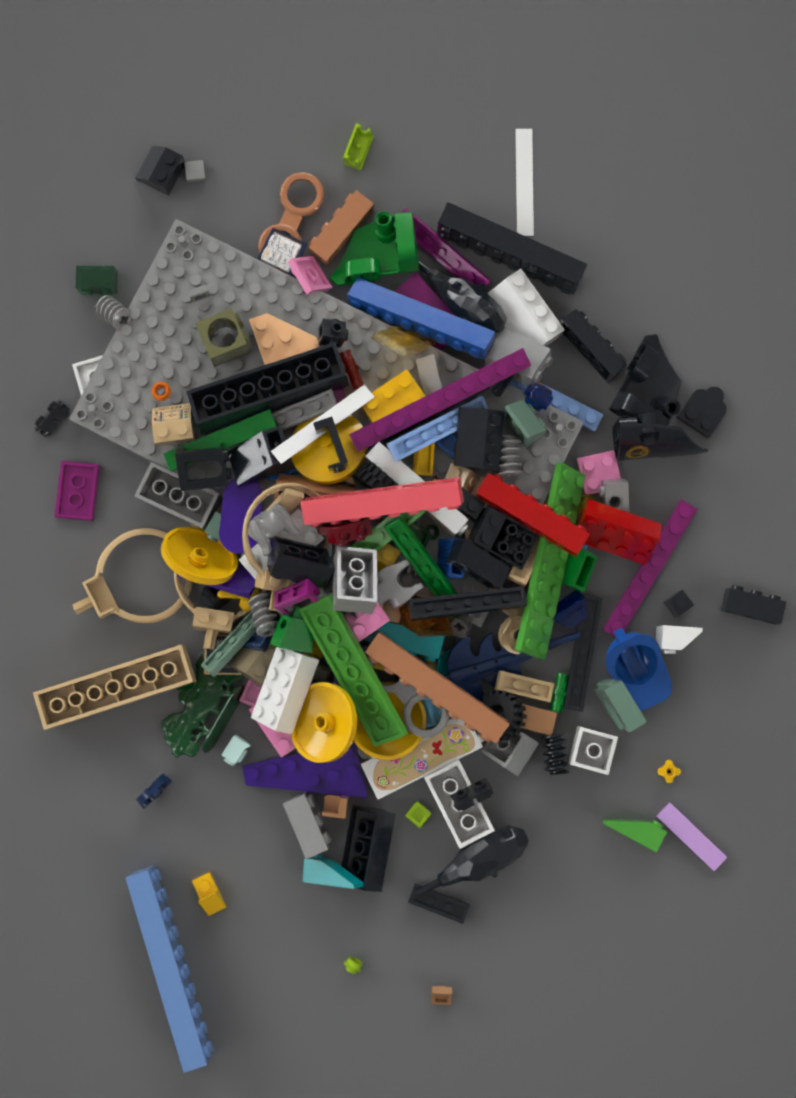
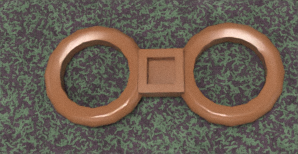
(292, 215)

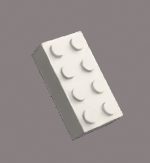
(308, 535)
(284, 689)
(465, 825)

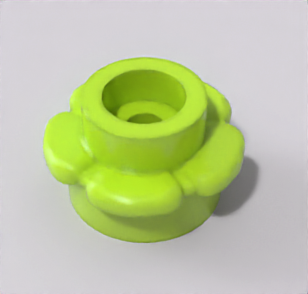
(353, 965)

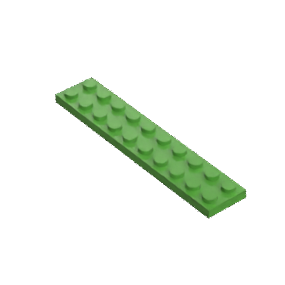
(549, 568)

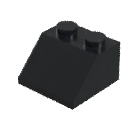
(161, 169)

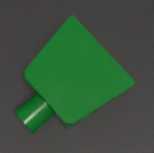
(293, 633)

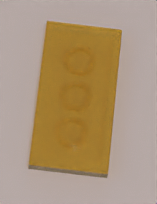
(402, 343)

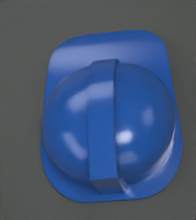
(640, 666)

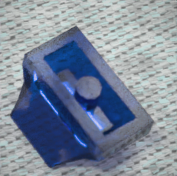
(571, 610)

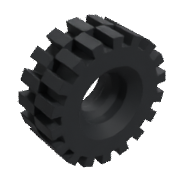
(373, 476)
(512, 708)

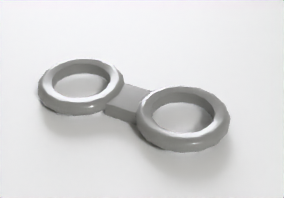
(409, 698)

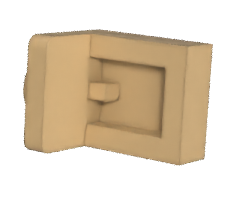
(467, 476)

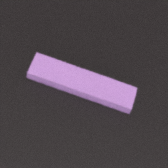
(691, 836)

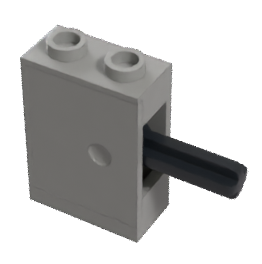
(509, 342)

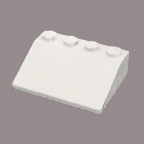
(526, 309)

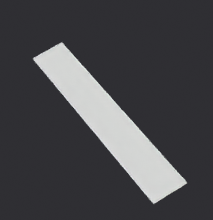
(524, 182)
(308, 433)

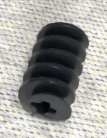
(555, 754)

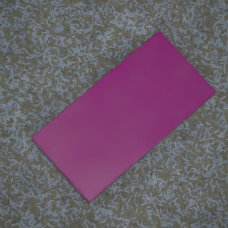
(418, 290)

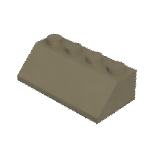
(254, 663)

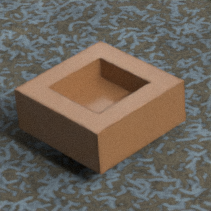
(441, 995)

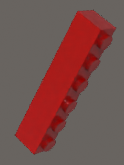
(532, 514)

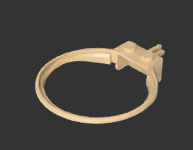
(263, 578)
(101, 597)
(210, 620)

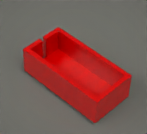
(619, 532)

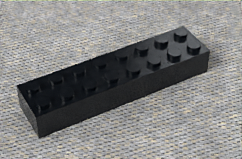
(510, 248)
(267, 388)

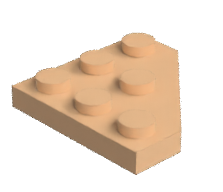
(280, 339)

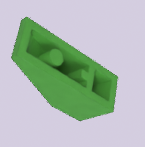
(641, 831)

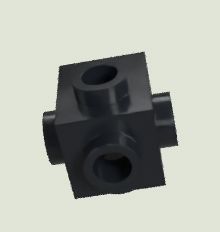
(332, 331)

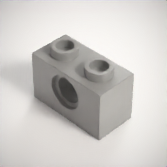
(615, 488)

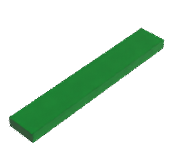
(229, 436)
(419, 557)

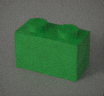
(579, 570)

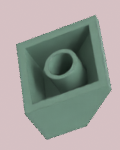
(524, 423)

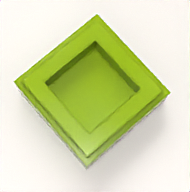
(418, 814)

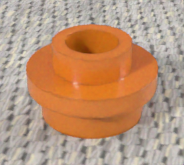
(161, 385)

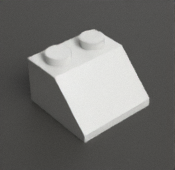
(675, 637)

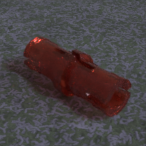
(351, 369)

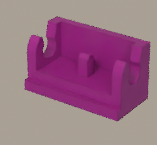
(295, 594)

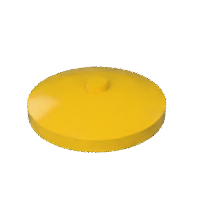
(318, 455)
(198, 557)
(325, 723)
(396, 748)

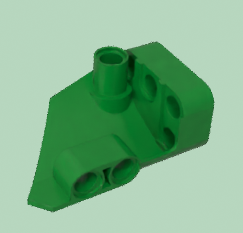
(379, 250)

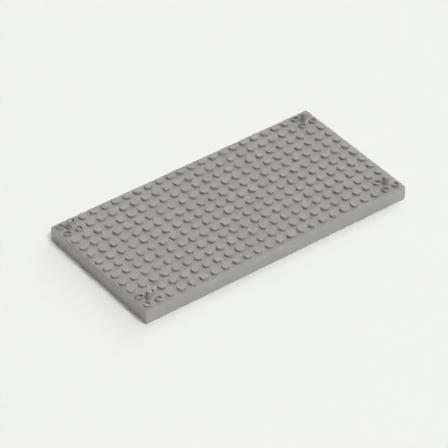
(168, 348)

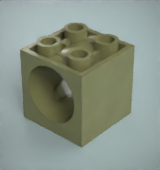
(208, 328)

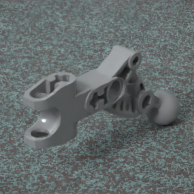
(388, 589)

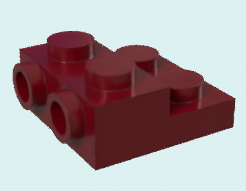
(346, 531)

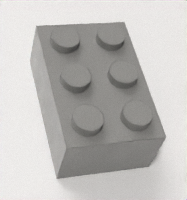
(355, 580)
(307, 824)

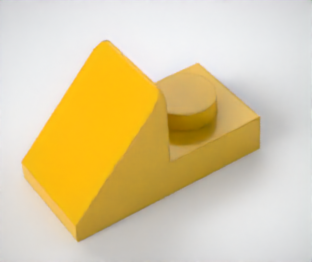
(209, 894)

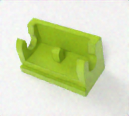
(358, 147)

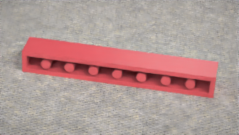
(382, 501)

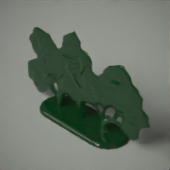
(199, 701)

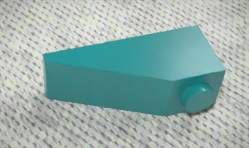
(328, 872)

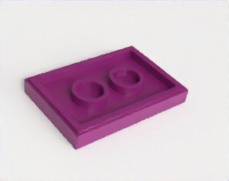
(77, 491)

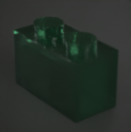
(96, 280)

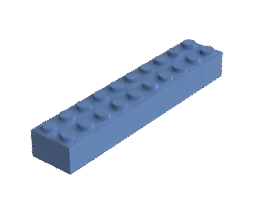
(169, 968)

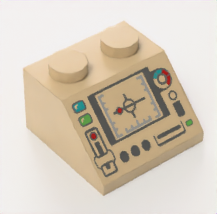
(173, 425)

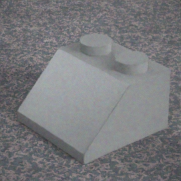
(511, 753)

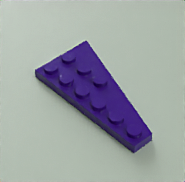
(299, 774)

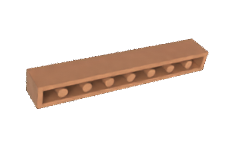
(437, 687)

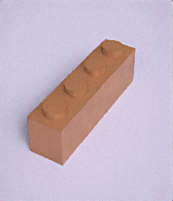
(341, 227)
(322, 489)

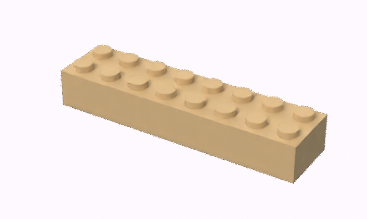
(114, 687)

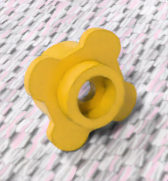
(669, 776)

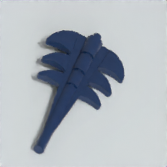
(469, 669)

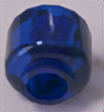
(538, 396)

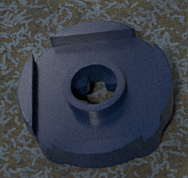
(154, 790)

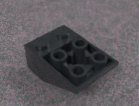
(254, 458)
(503, 537)

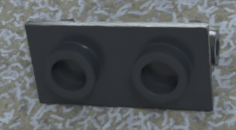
(46, 423)
(464, 797)

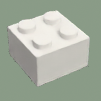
(592, 750)

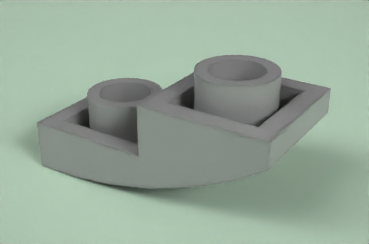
(429, 374)

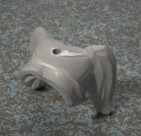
(269, 524)

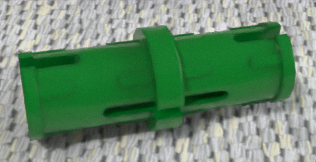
(559, 693)

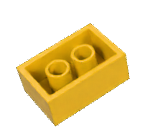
(392, 396)

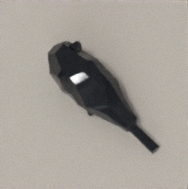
(466, 299)
(482, 858)

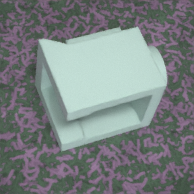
(236, 750)

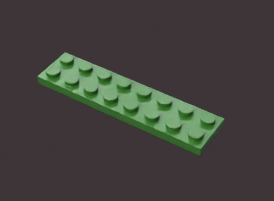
(353, 671)

